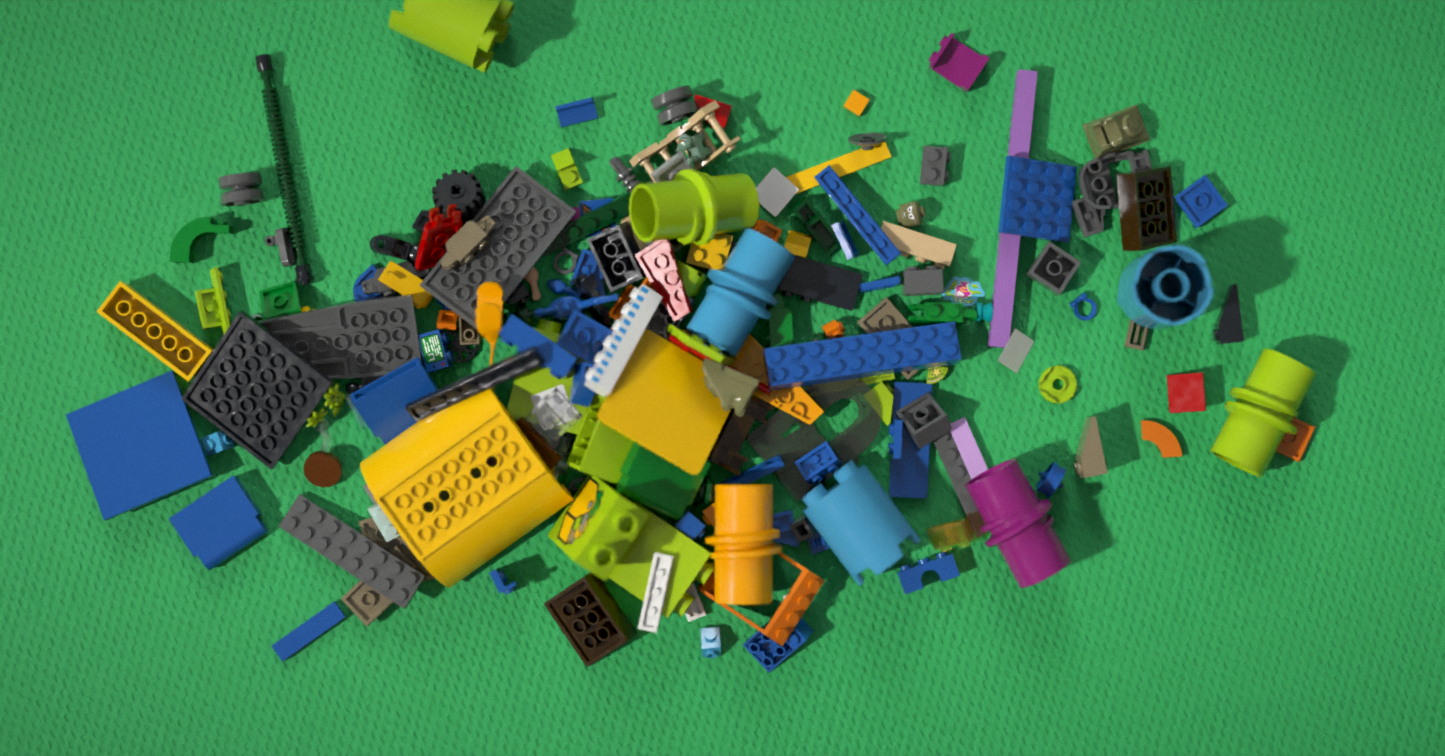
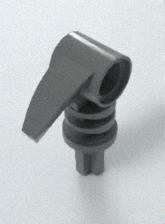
(624, 174)

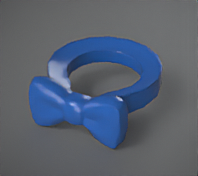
(1083, 296)

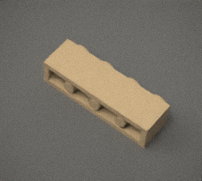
(920, 245)

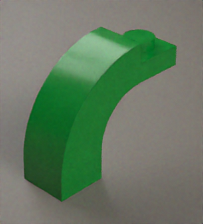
(185, 240)

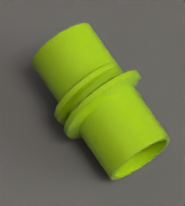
(693, 207)
(1262, 412)

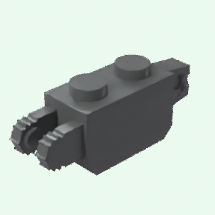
(374, 286)

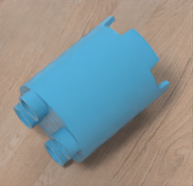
(1165, 287)
(858, 521)

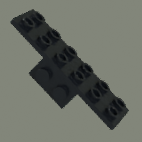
(821, 283)

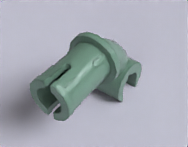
(563, 450)

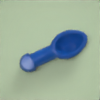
(558, 286)

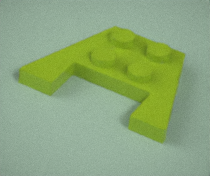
(698, 344)

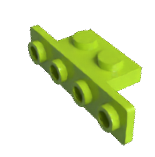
(212, 304)

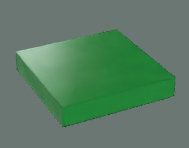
(280, 300)

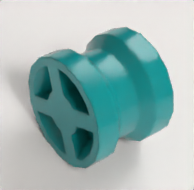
(984, 312)

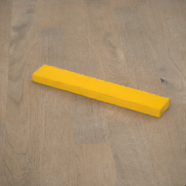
(841, 165)

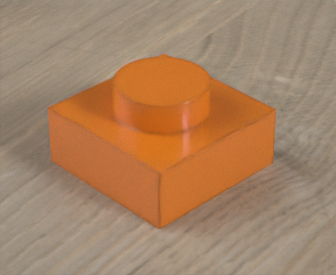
(447, 320)

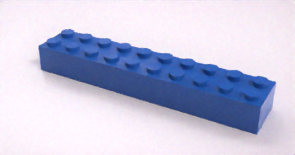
(861, 356)

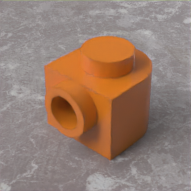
(833, 329)

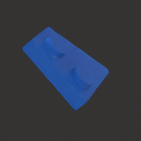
(782, 522)

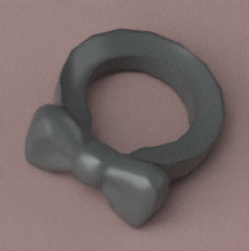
(574, 260)

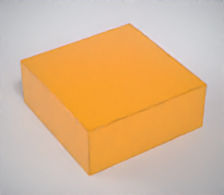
(856, 103)

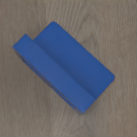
(576, 112)

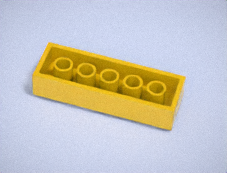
(155, 331)

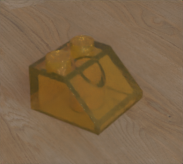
(951, 534)

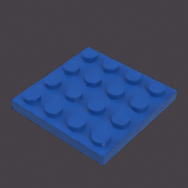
(1037, 199)

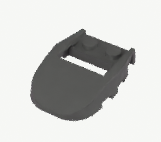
(1096, 178)

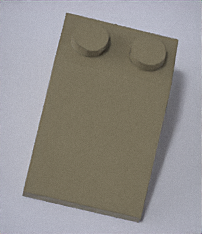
(1090, 454)

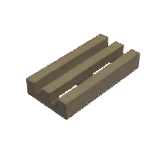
(1128, 336)

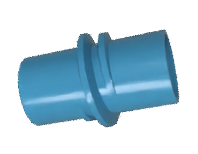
(741, 292)

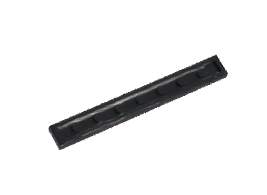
(475, 383)

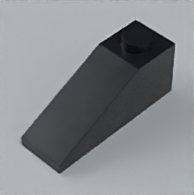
(1228, 324)

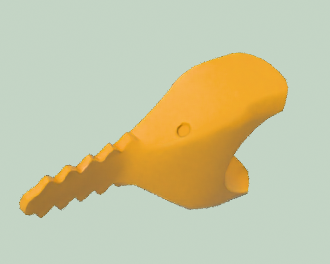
(489, 313)

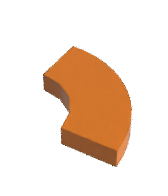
(1162, 438)

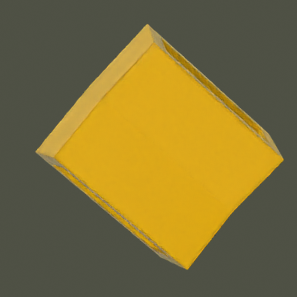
(798, 243)

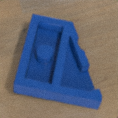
(588, 265)

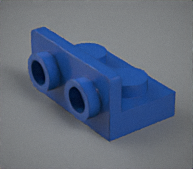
(818, 463)
(499, 579)

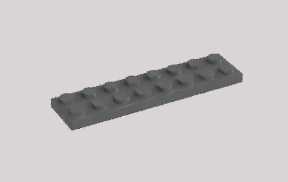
(352, 551)

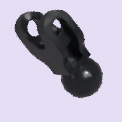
(395, 248)

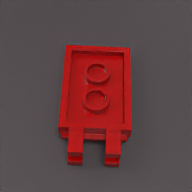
(436, 235)

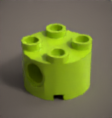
(692, 278)

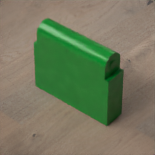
(658, 482)

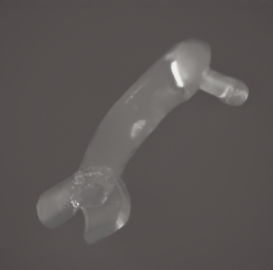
(322, 427)

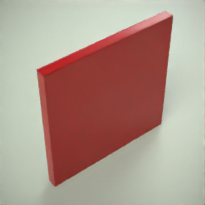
(1186, 392)

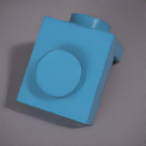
(216, 443)
(710, 642)

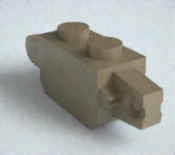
(466, 242)

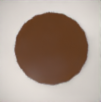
(322, 469)

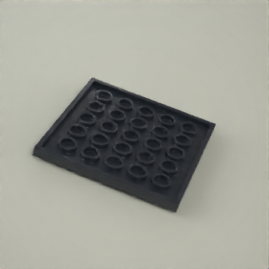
(257, 389)

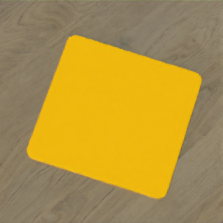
(665, 403)

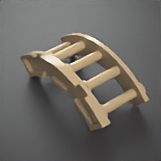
(695, 123)

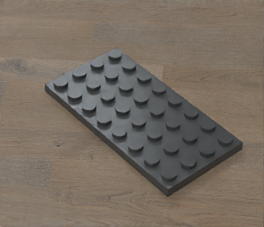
(525, 227)

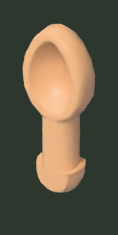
(532, 279)

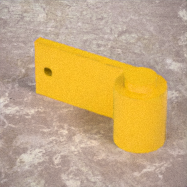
(405, 284)

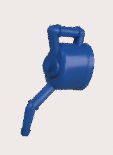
(563, 307)

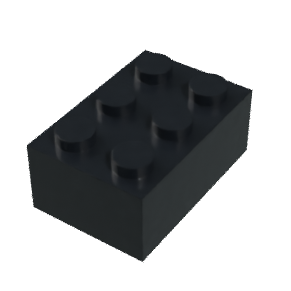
(616, 257)

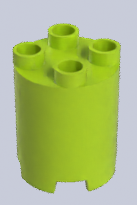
(456, 27)

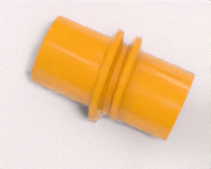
(744, 543)

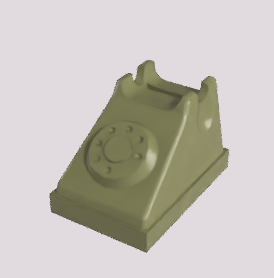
(1116, 132)
(731, 386)

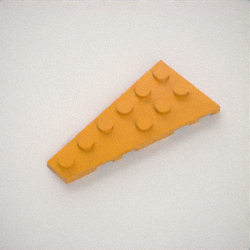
(791, 400)

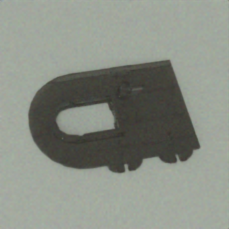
(769, 442)

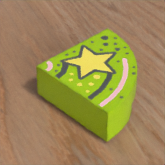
(936, 374)

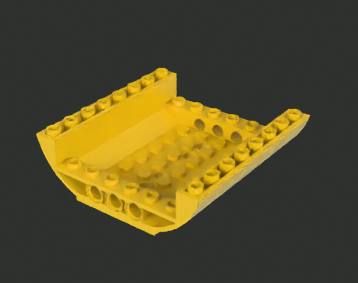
(481, 512)

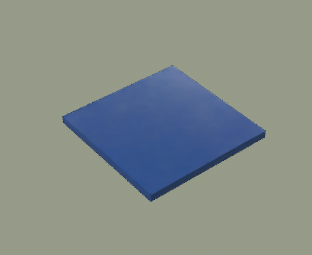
(139, 445)

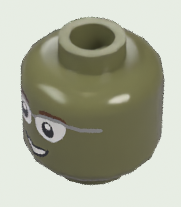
(910, 214)

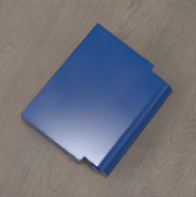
(385, 399)
(219, 523)

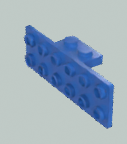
(907, 462)

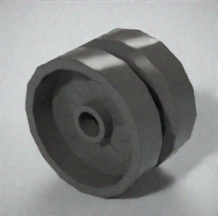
(674, 105)
(241, 189)

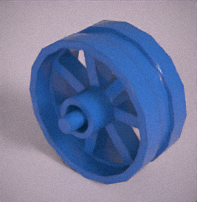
(1050, 479)

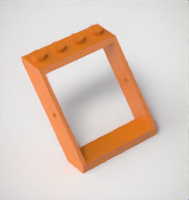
(790, 609)

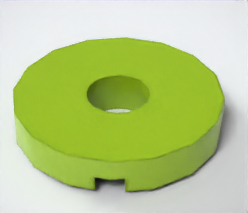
(1046, 384)

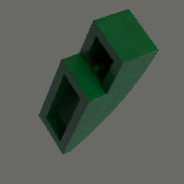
(815, 225)

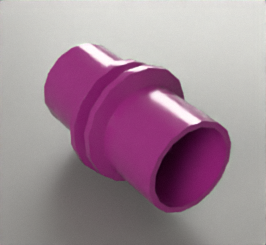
(1018, 523)

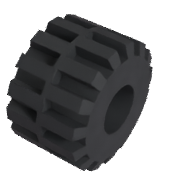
(460, 190)

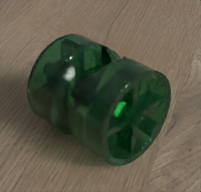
(522, 313)

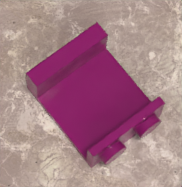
(957, 62)

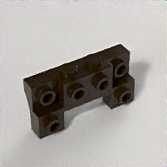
(734, 433)

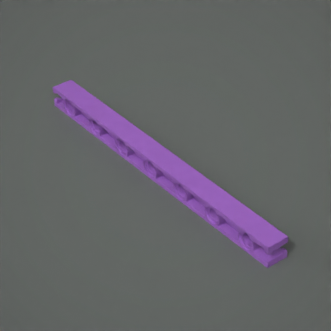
(1009, 244)

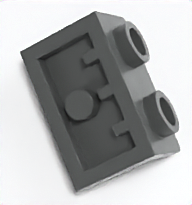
(934, 166)

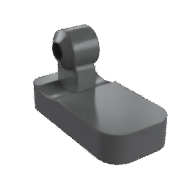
(282, 239)

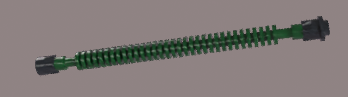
(302, 268)

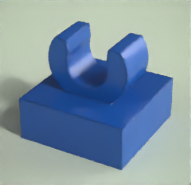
(817, 543)

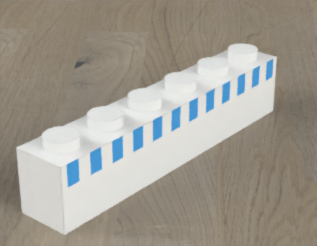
(622, 340)

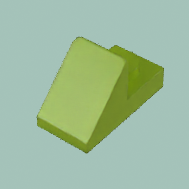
(567, 169)

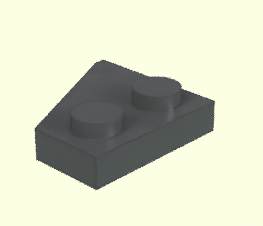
(1089, 219)

